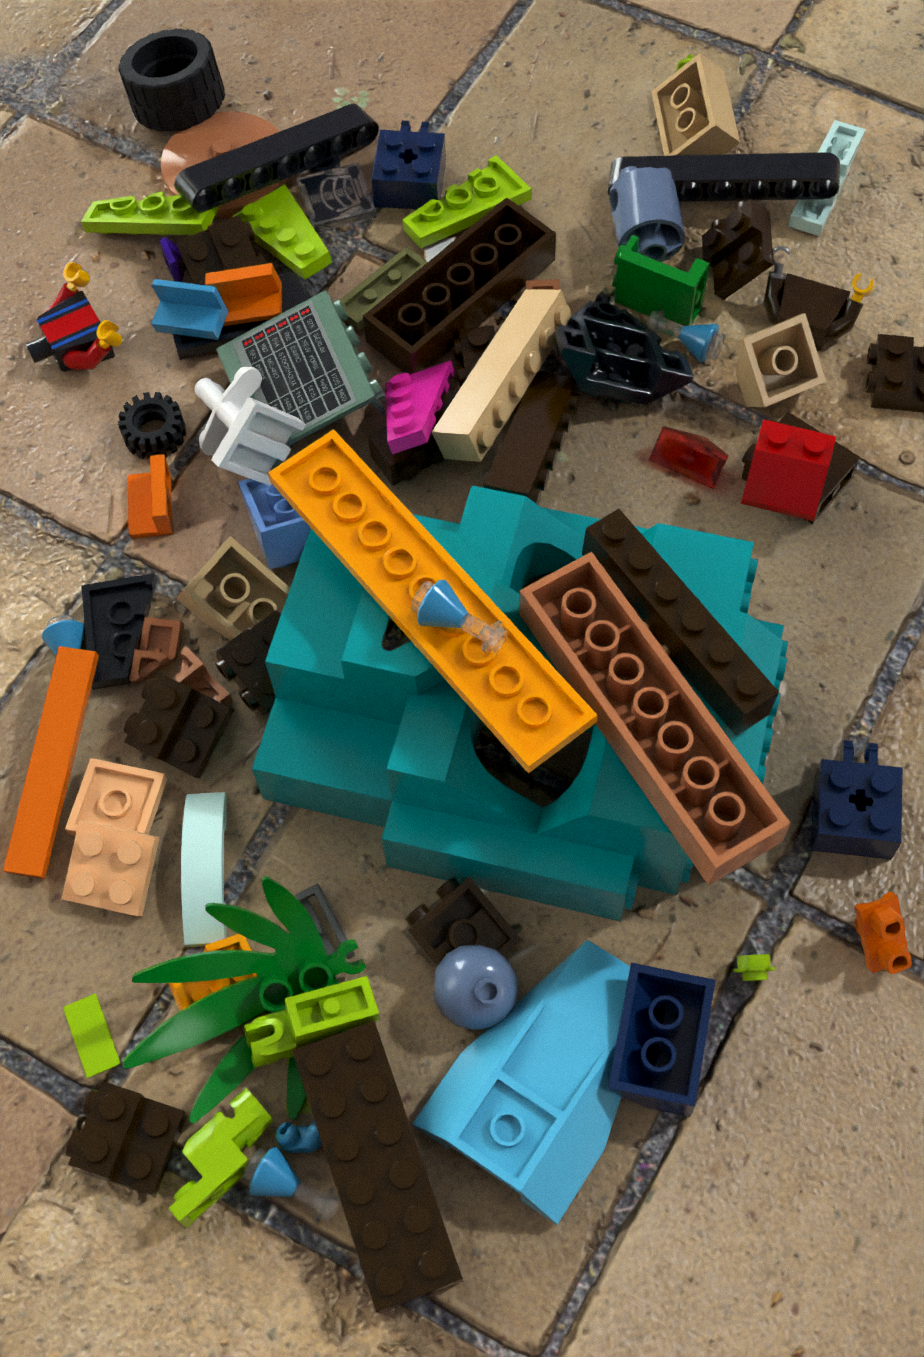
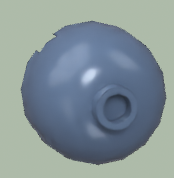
(475, 987)

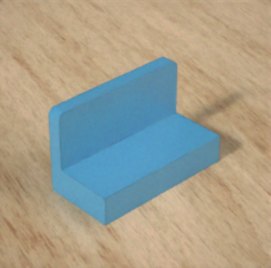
(189, 309)

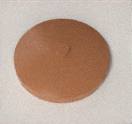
(212, 138)

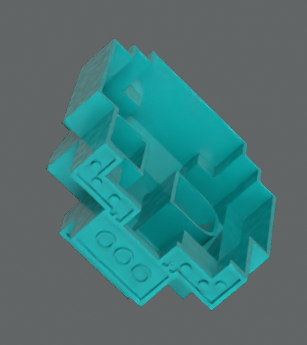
(396, 744)

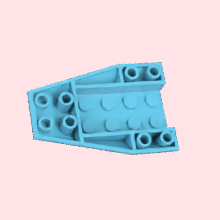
(534, 1088)

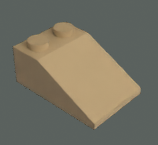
(233, 591)

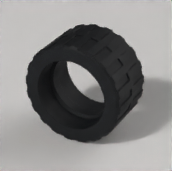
(172, 80)

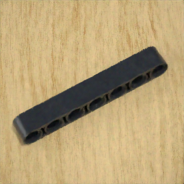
(275, 157)
(744, 175)

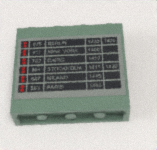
(306, 365)

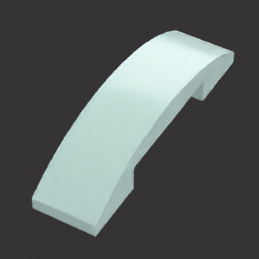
(202, 866)

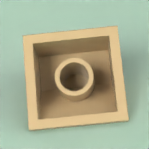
(778, 363)

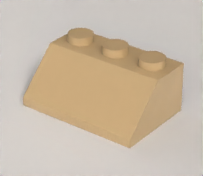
(695, 111)

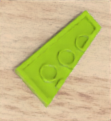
(466, 203)
(148, 216)
(286, 232)

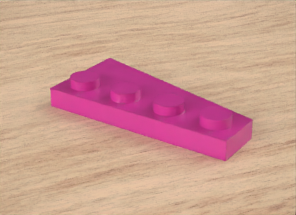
(412, 405)

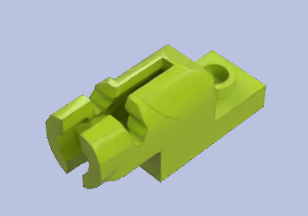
(310, 1019)
(218, 1156)

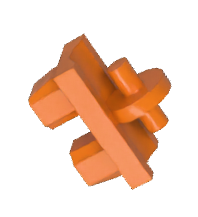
(883, 934)

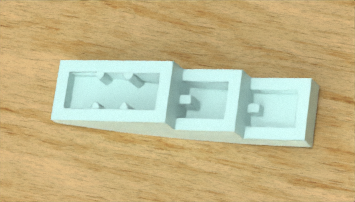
(843, 142)

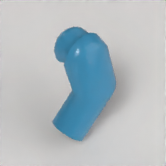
(298, 1138)

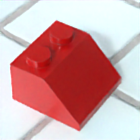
(788, 470)

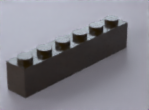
(535, 437)
(682, 623)

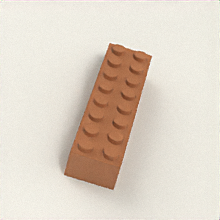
(653, 719)

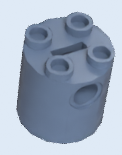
(647, 206)

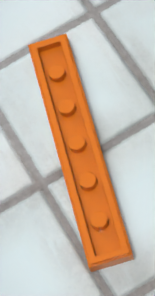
(51, 763)

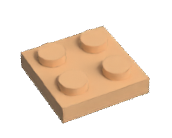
(117, 797)
(110, 868)

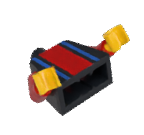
(73, 329)

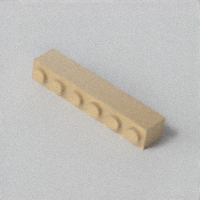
(501, 376)

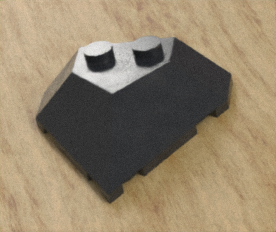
(619, 355)

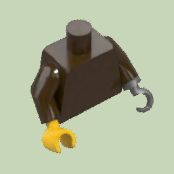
(827, 308)

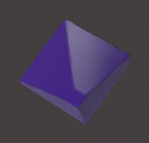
(172, 259)

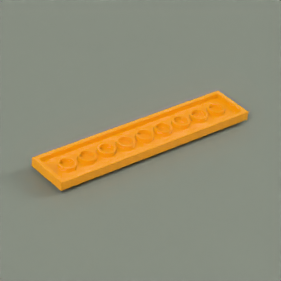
(392, 557)

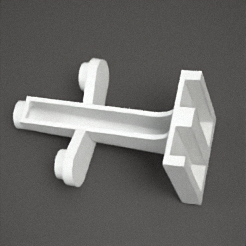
(245, 436)

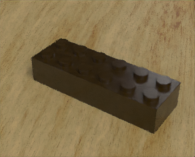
(460, 287)
(377, 1167)

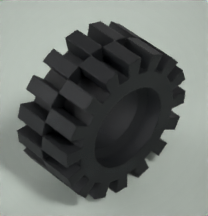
(147, 410)

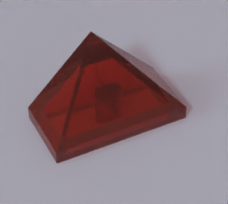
(689, 456)

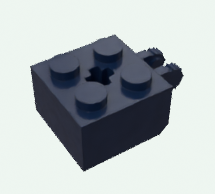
(408, 167)
(849, 786)

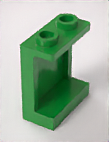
(652, 285)

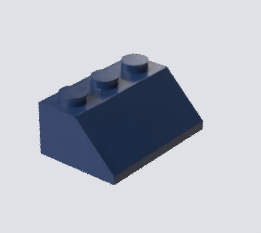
(662, 1039)

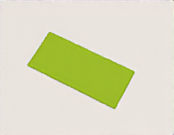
(91, 1035)

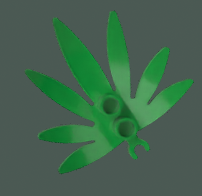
(293, 969)

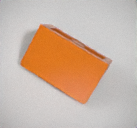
(248, 293)
(150, 500)

